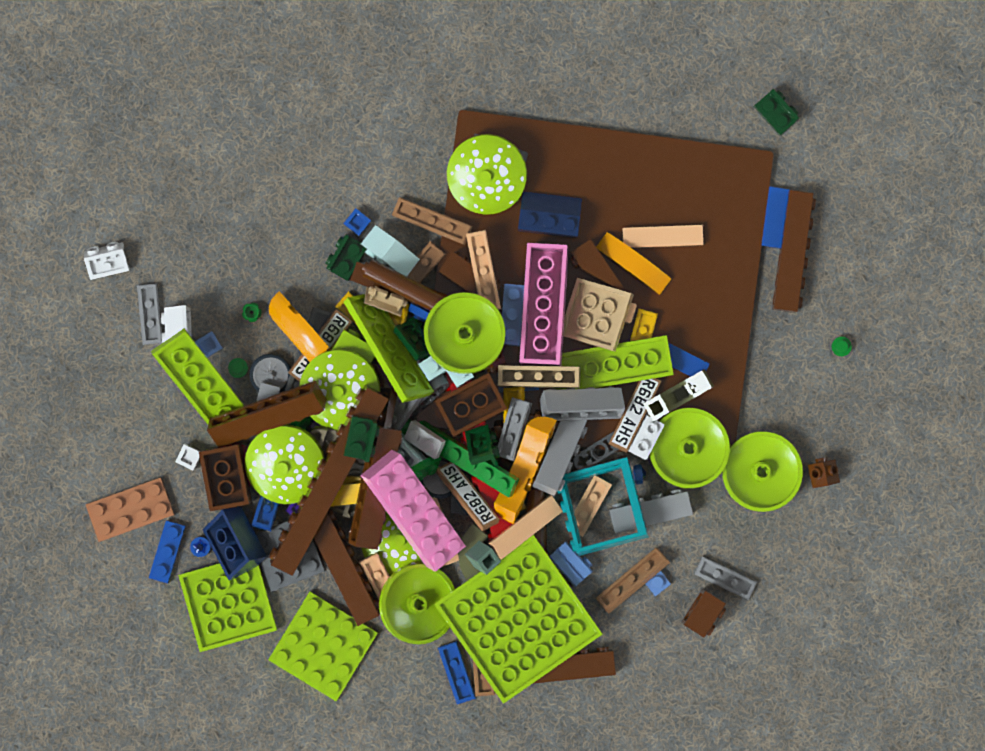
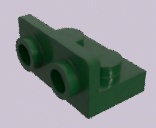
(776, 111)
(346, 256)
(413, 339)
(361, 438)
(482, 445)

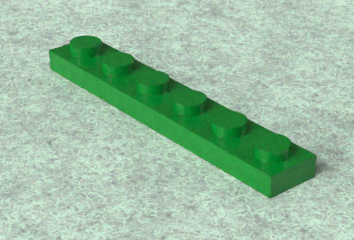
(486, 472)

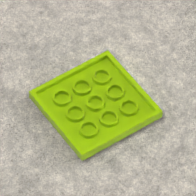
(226, 609)
(322, 646)

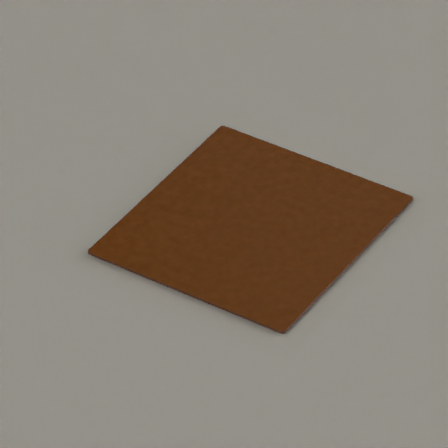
(633, 184)

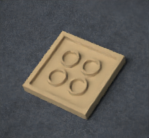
(596, 314)

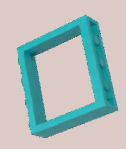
(567, 506)

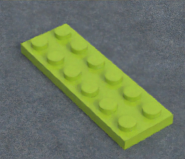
(390, 352)
(630, 363)
(196, 376)

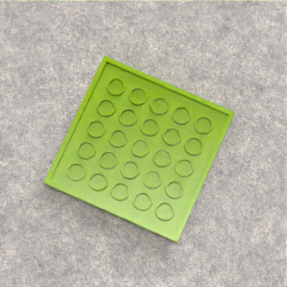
(518, 619)

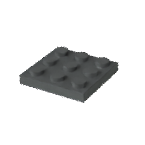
(309, 566)

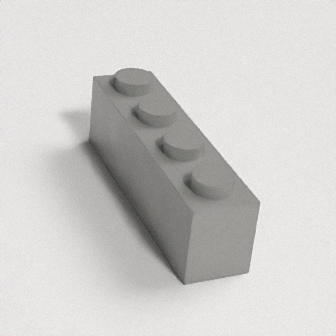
(582, 403)
(558, 456)
(654, 511)

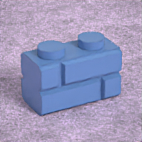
(571, 564)

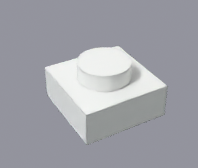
(188, 457)

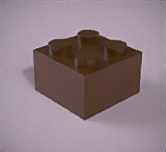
(704, 613)

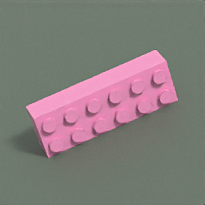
(544, 305)
(413, 510)

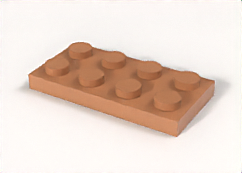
(130, 509)

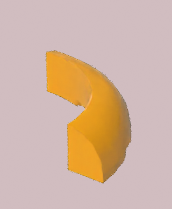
(296, 327)
(526, 466)

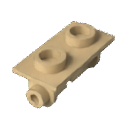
(380, 299)

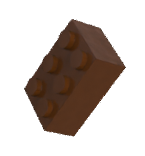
(471, 404)
(225, 477)

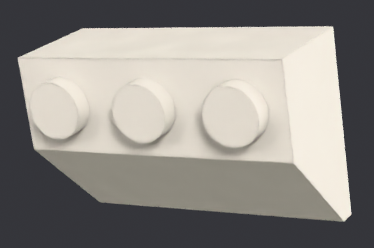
(175, 320)

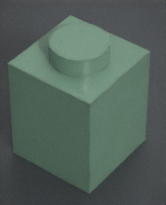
(482, 557)

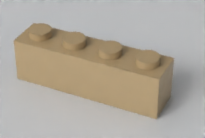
(539, 376)

